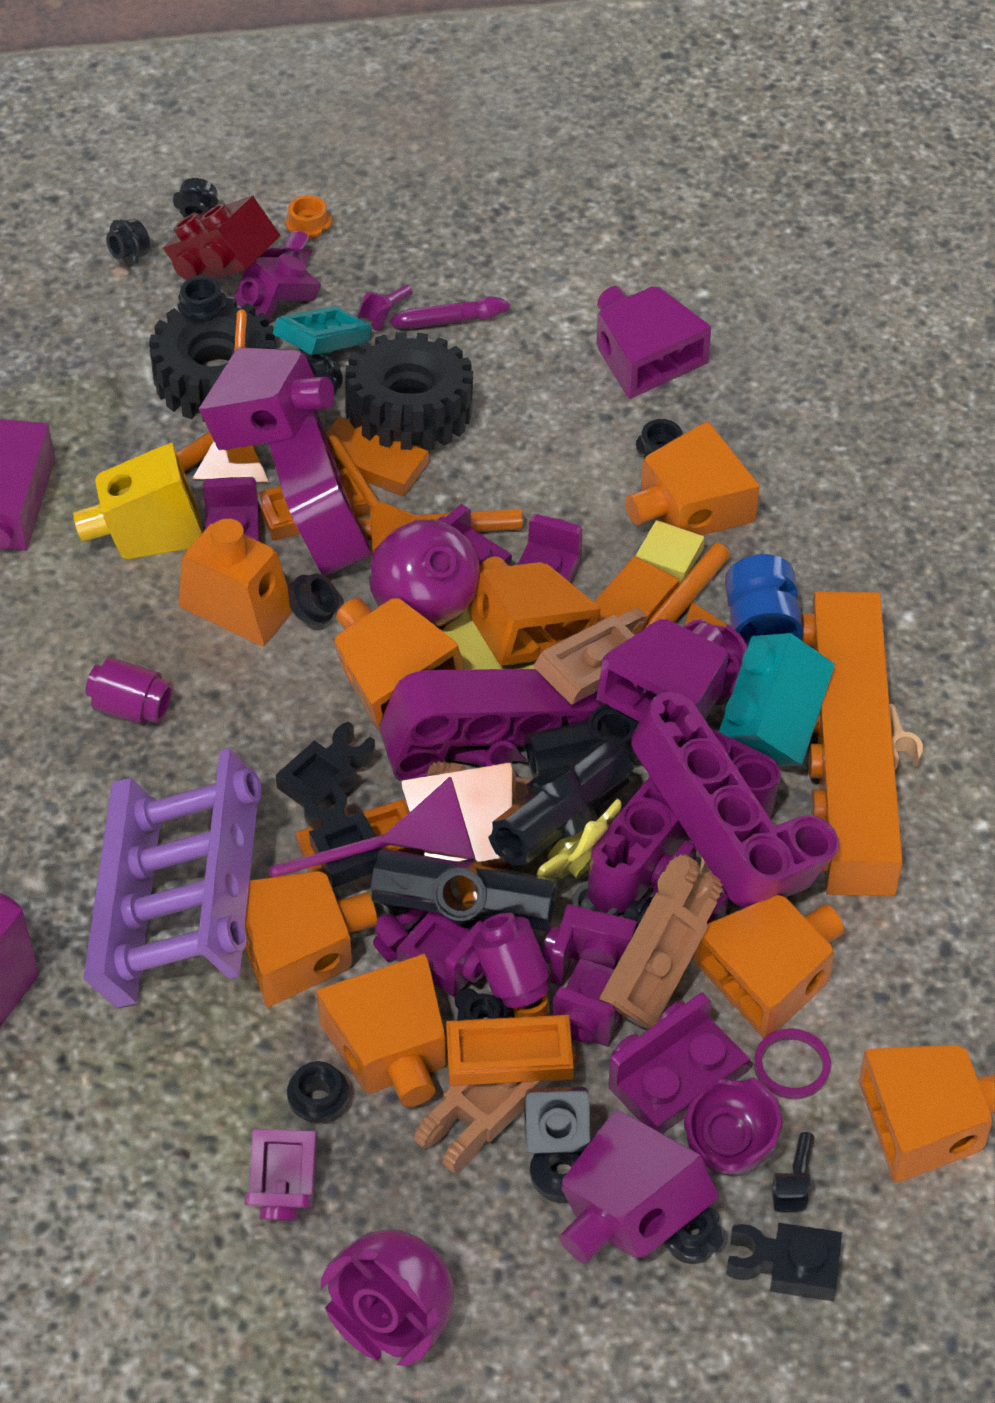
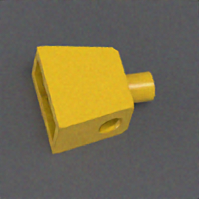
(143, 506)

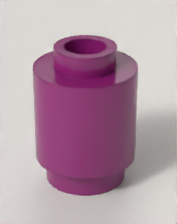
(129, 691)
(511, 960)

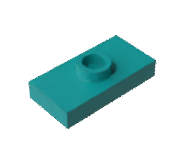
(322, 330)

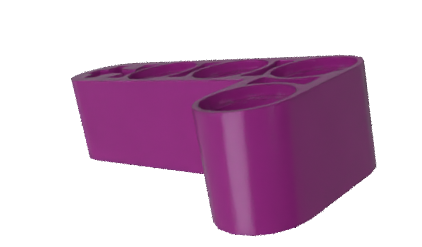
(319, 498)
(469, 709)
(722, 811)
(649, 830)

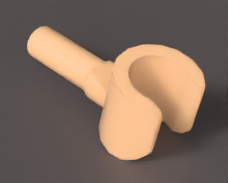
(904, 740)

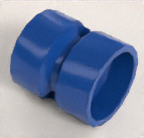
(763, 597)

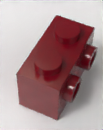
(221, 240)

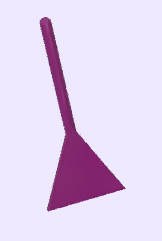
(431, 826)

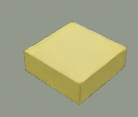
(671, 549)

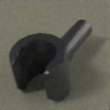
(792, 1189)

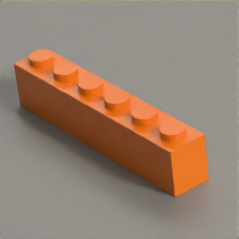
(855, 745)

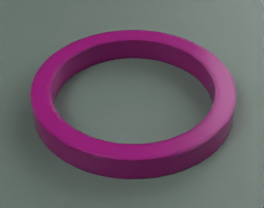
(792, 1034)

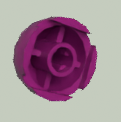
(428, 569)
(389, 1295)

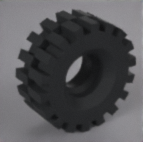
(185, 344)
(409, 391)

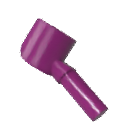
(292, 246)
(377, 307)
(498, 753)
(393, 930)

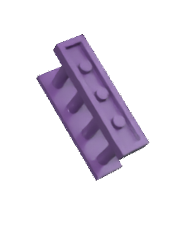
(131, 860)

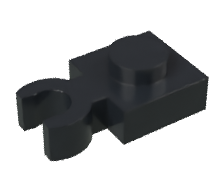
(320, 768)
(336, 829)
(799, 1260)

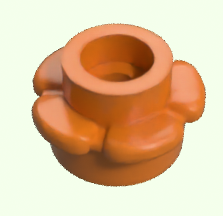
(308, 215)

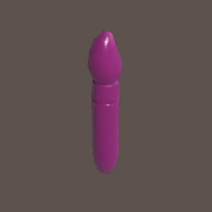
(450, 313)

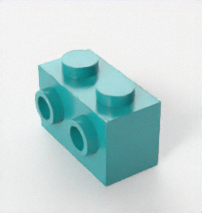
(777, 697)

